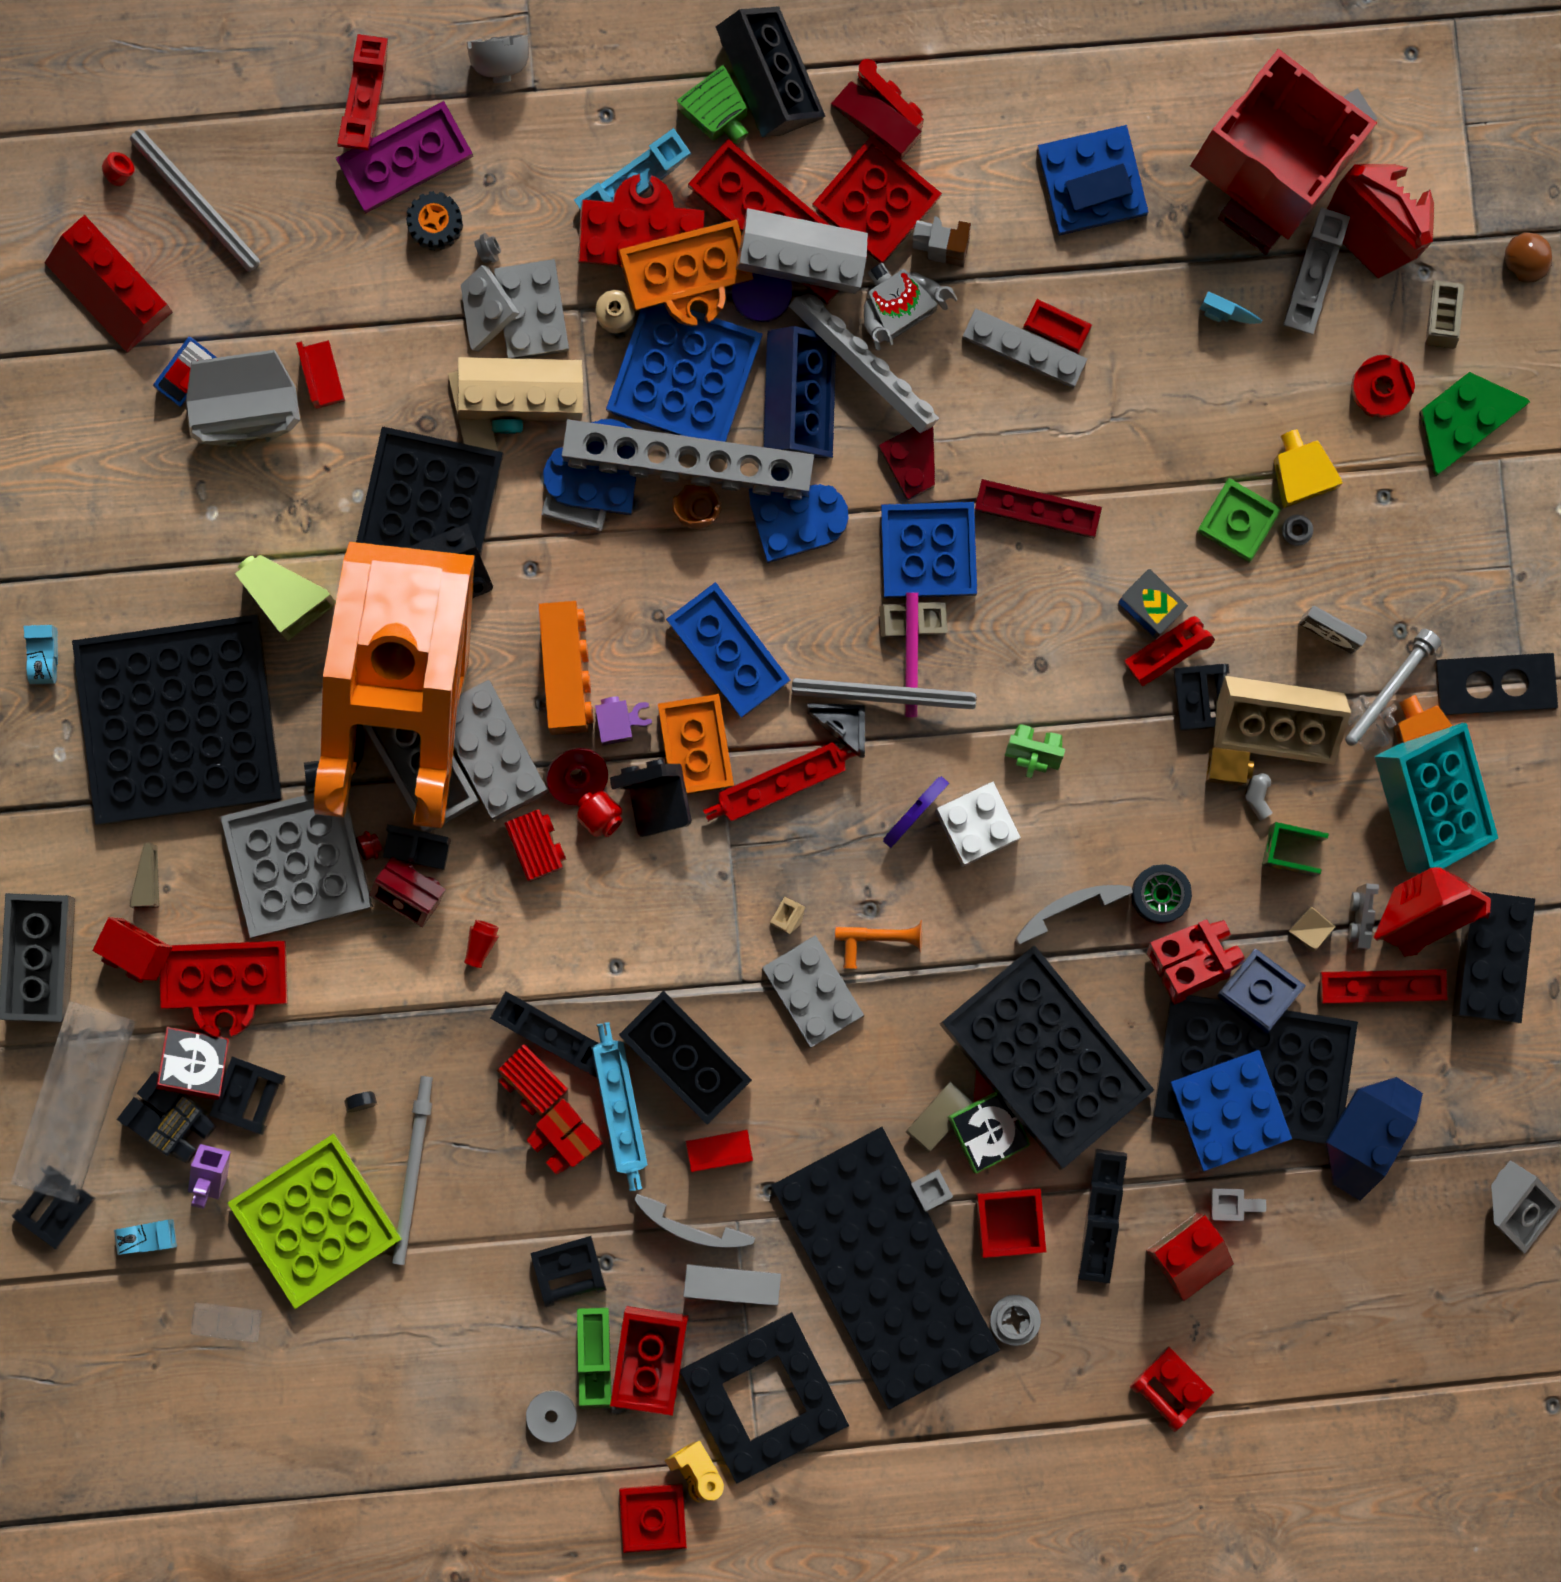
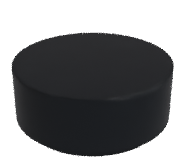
(360, 1101)

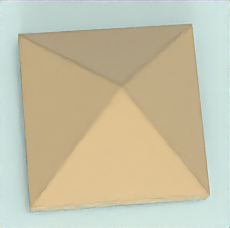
(788, 916)

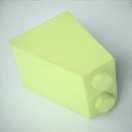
(284, 595)

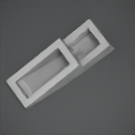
(732, 1285)

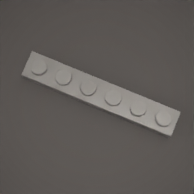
(868, 366)

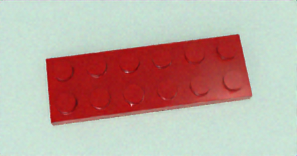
(736, 182)

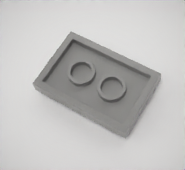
(537, 297)
(813, 991)

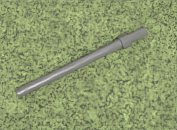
(421, 1108)

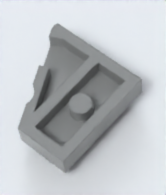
(485, 307)
(1362, 903)

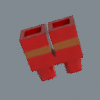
(554, 1127)

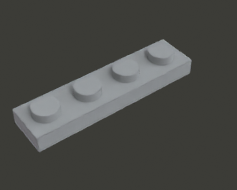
(1024, 348)

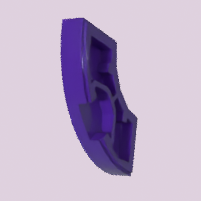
(915, 811)

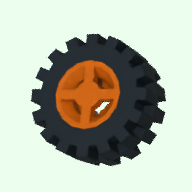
(430, 210)

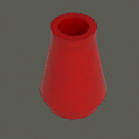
(480, 942)

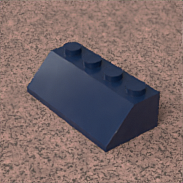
(799, 392)

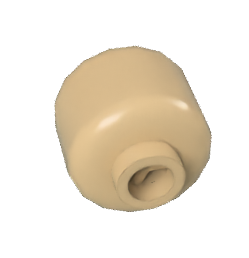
(618, 321)

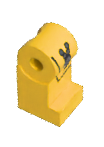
(698, 1471)

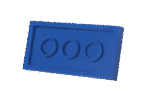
(728, 650)

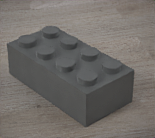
(36, 957)

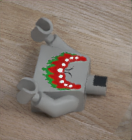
(900, 302)

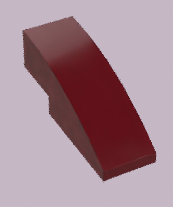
(877, 119)

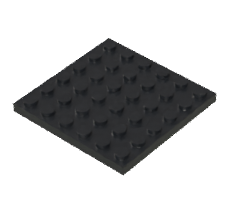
(177, 719)

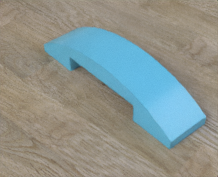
(658, 161)

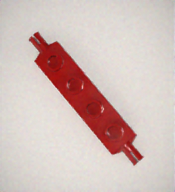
(780, 782)

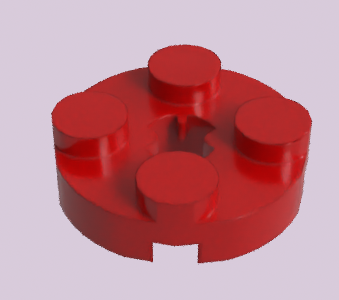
(1389, 370)

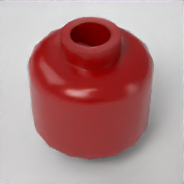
(599, 814)

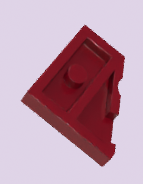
(911, 460)

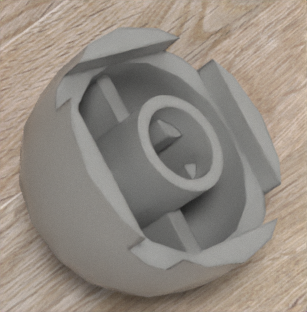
(499, 56)

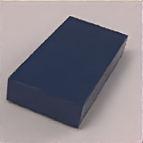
(1098, 188)

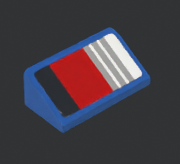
(177, 368)

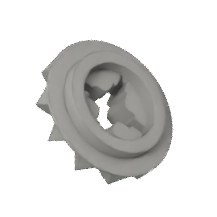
(1028, 1327)

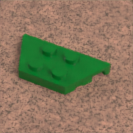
(1465, 417)

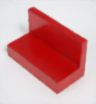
(321, 374)
(719, 1150)

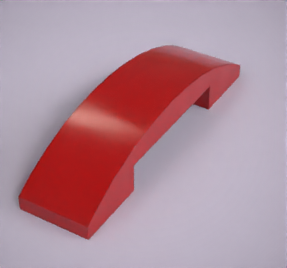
(364, 92)

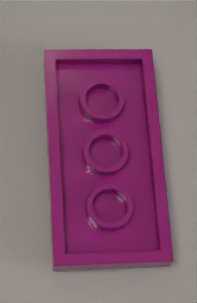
(405, 157)

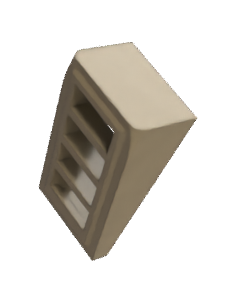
(1442, 333)
(146, 884)

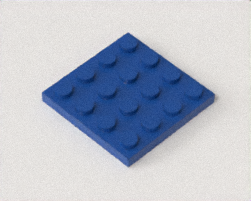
(683, 374)

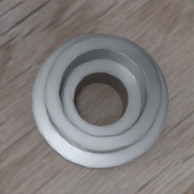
(487, 248)
(1304, 523)

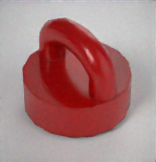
(117, 168)

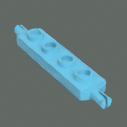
(619, 1106)

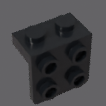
(461, 541)
(656, 796)

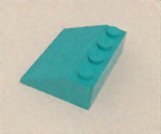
(1436, 798)

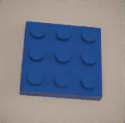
(1082, 156)
(929, 549)
(1230, 1110)

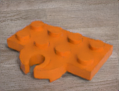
(685, 271)

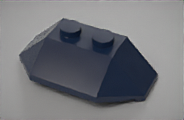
(1371, 1134)

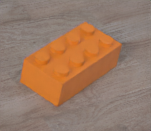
(563, 667)

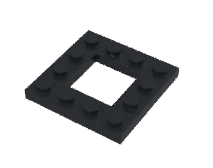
(752, 1456)

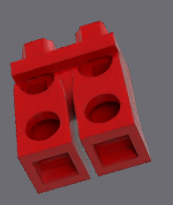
(1194, 958)

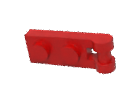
(888, 92)
(1169, 650)

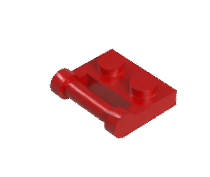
(1179, 1381)

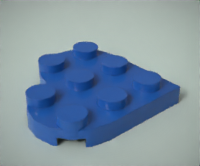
(589, 486)
(801, 525)

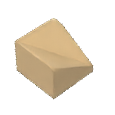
(1312, 929)

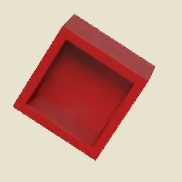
(1010, 1223)

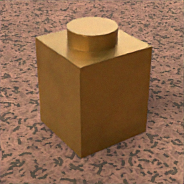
(1229, 766)

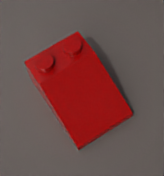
(649, 1360)

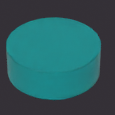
(507, 426)

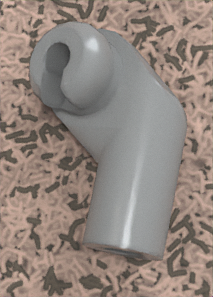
(1256, 793)

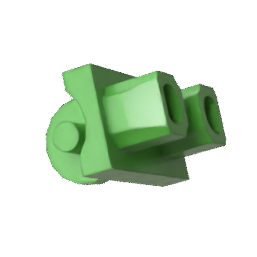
(1035, 754)

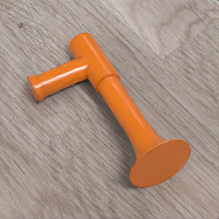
(854, 934)

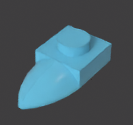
(1221, 309)

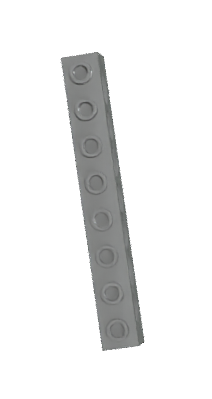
(581, 434)

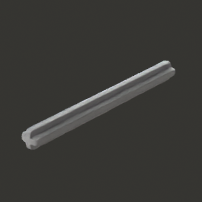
(194, 200)
(884, 693)

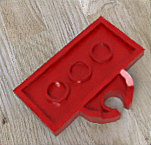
(631, 221)
(224, 980)

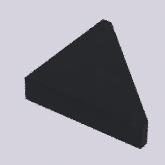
(843, 722)

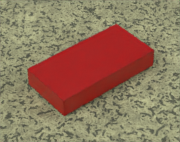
(1057, 326)

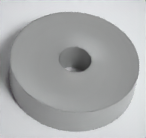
(537, 1421)

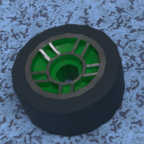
(1170, 880)

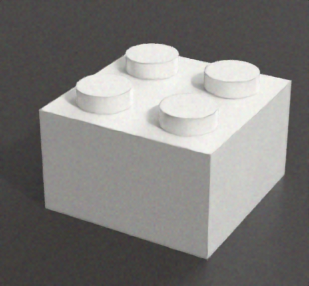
(977, 824)

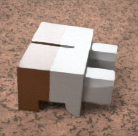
(942, 243)

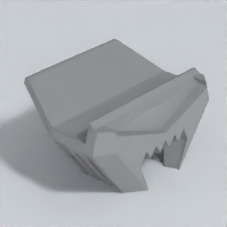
(240, 399)

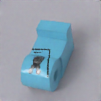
(41, 653)
(146, 1237)

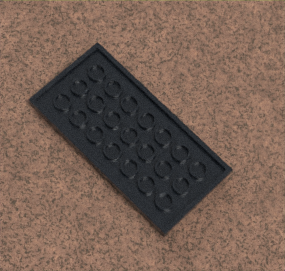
(885, 1268)

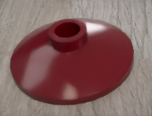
(569, 787)

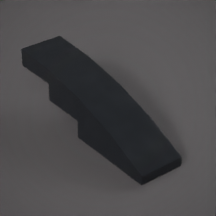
(1102, 1216)

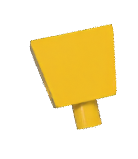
(1303, 470)

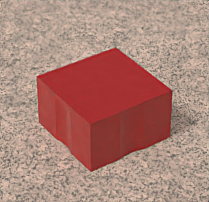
(1282, 144)

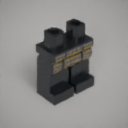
(173, 1127)

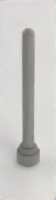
(1424, 645)

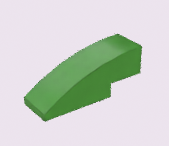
(594, 1358)

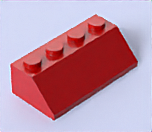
(106, 284)

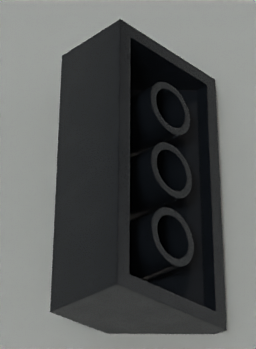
(769, 70)

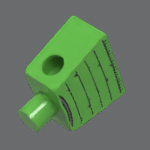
(716, 107)

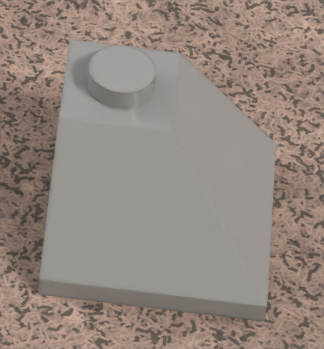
(1521, 1205)

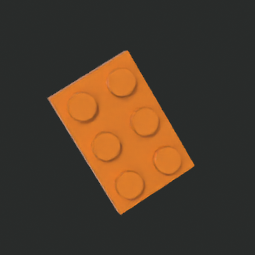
(697, 740)

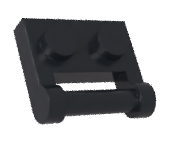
(1193, 694)
(237, 1092)
(56, 1220)
(564, 1261)

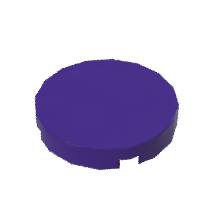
(762, 298)

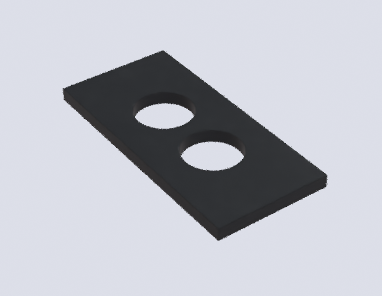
(1537, 668)

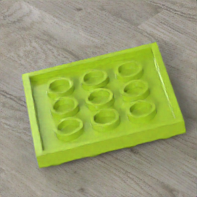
(314, 1221)

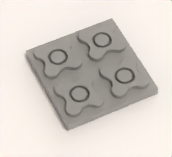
(294, 865)

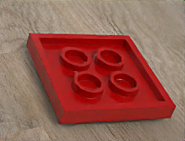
(877, 197)

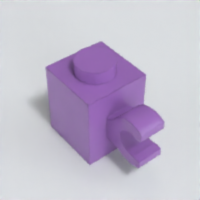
(616, 722)
(208, 1174)

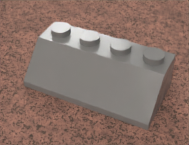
(802, 251)

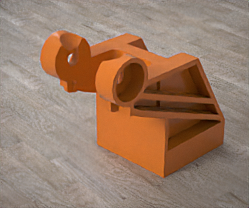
(397, 664)

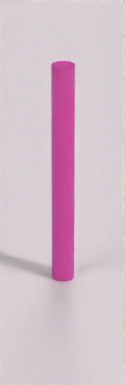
(911, 675)

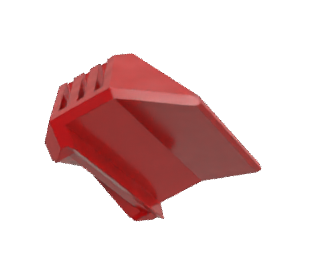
(1384, 222)
(1429, 909)

